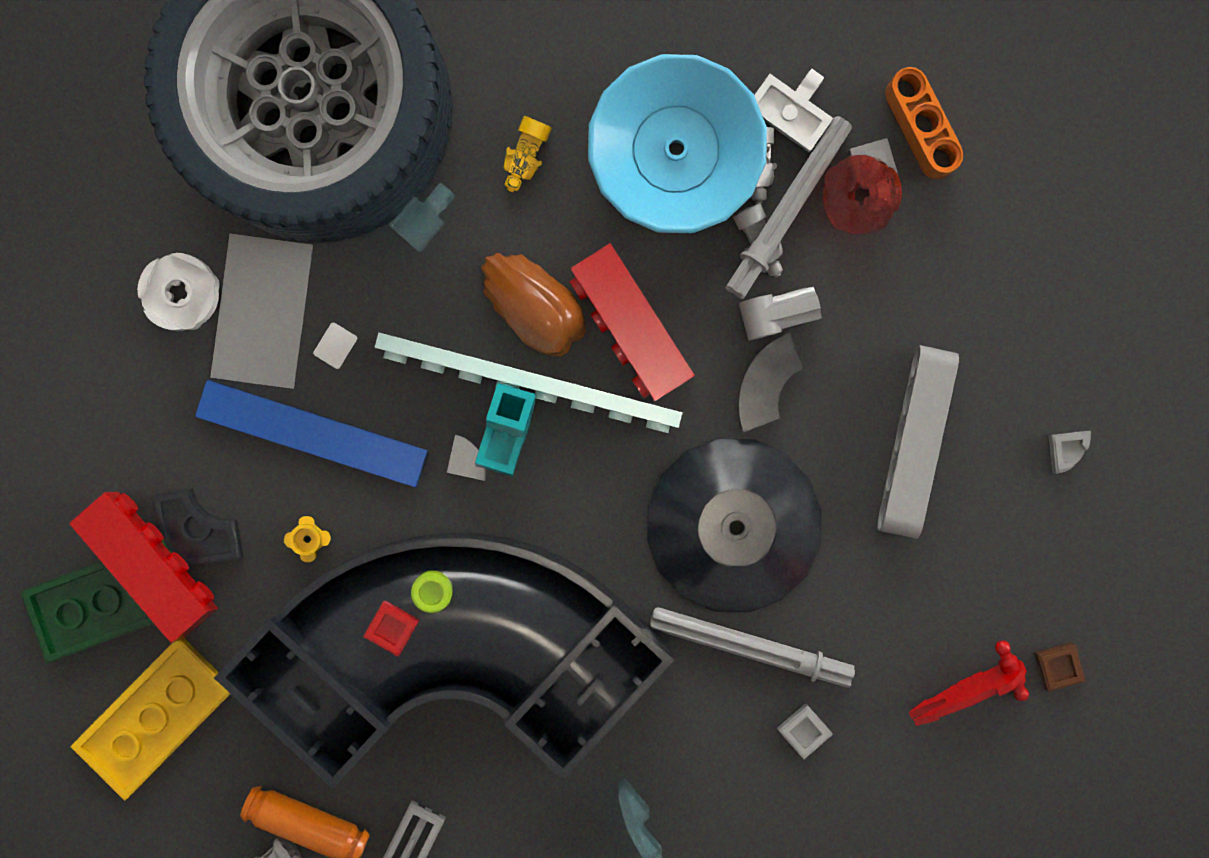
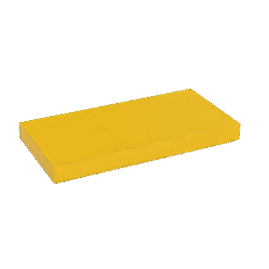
(151, 718)

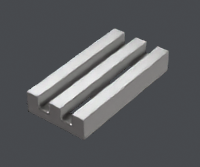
(425, 815)

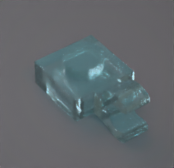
(419, 220)

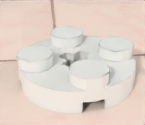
(158, 301)

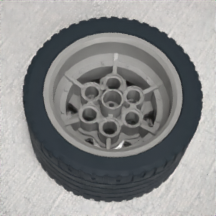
(210, 52)

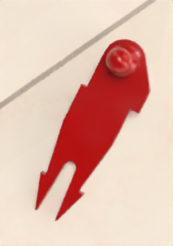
(998, 680)

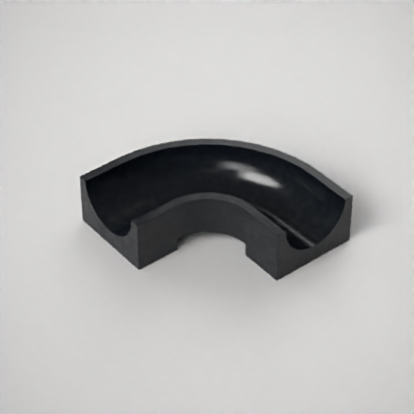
(517, 637)

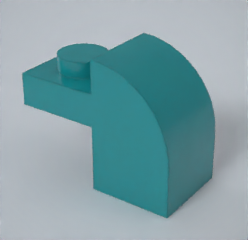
(506, 429)

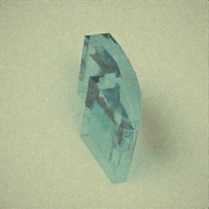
(634, 813)

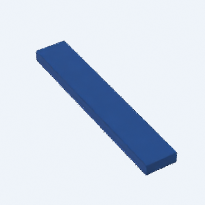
(311, 433)

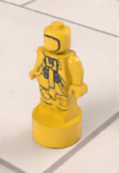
(522, 160)

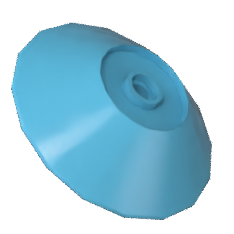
(686, 104)

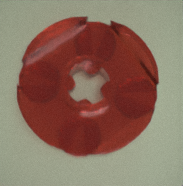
(840, 188)

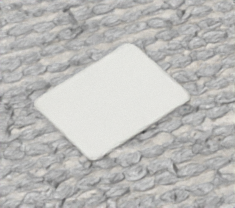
(335, 345)

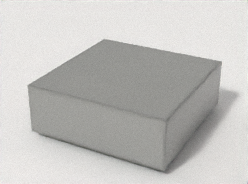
(804, 731)

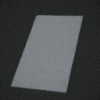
(261, 311)

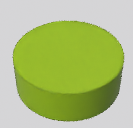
(431, 591)

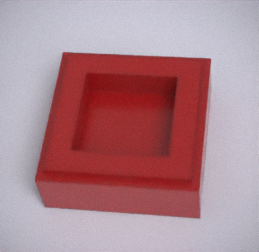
(391, 628)

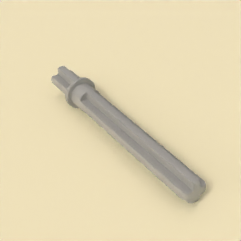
(763, 248)
(753, 647)

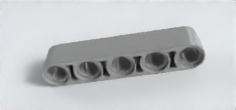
(918, 441)

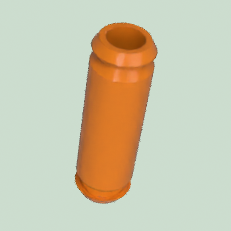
(303, 824)

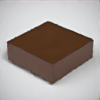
(1060, 667)

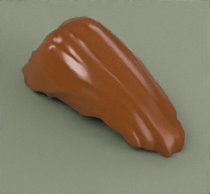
(533, 303)

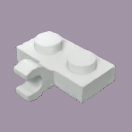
(791, 111)

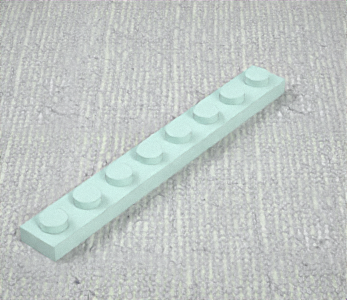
(545, 387)

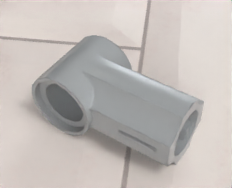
(770, 314)

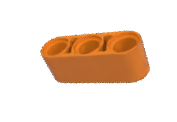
(924, 104)

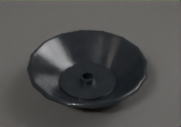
(710, 491)

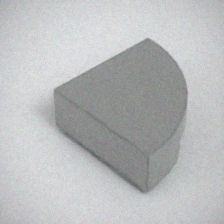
(1067, 449)
(463, 459)

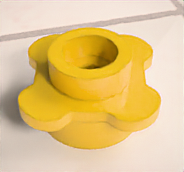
(296, 541)

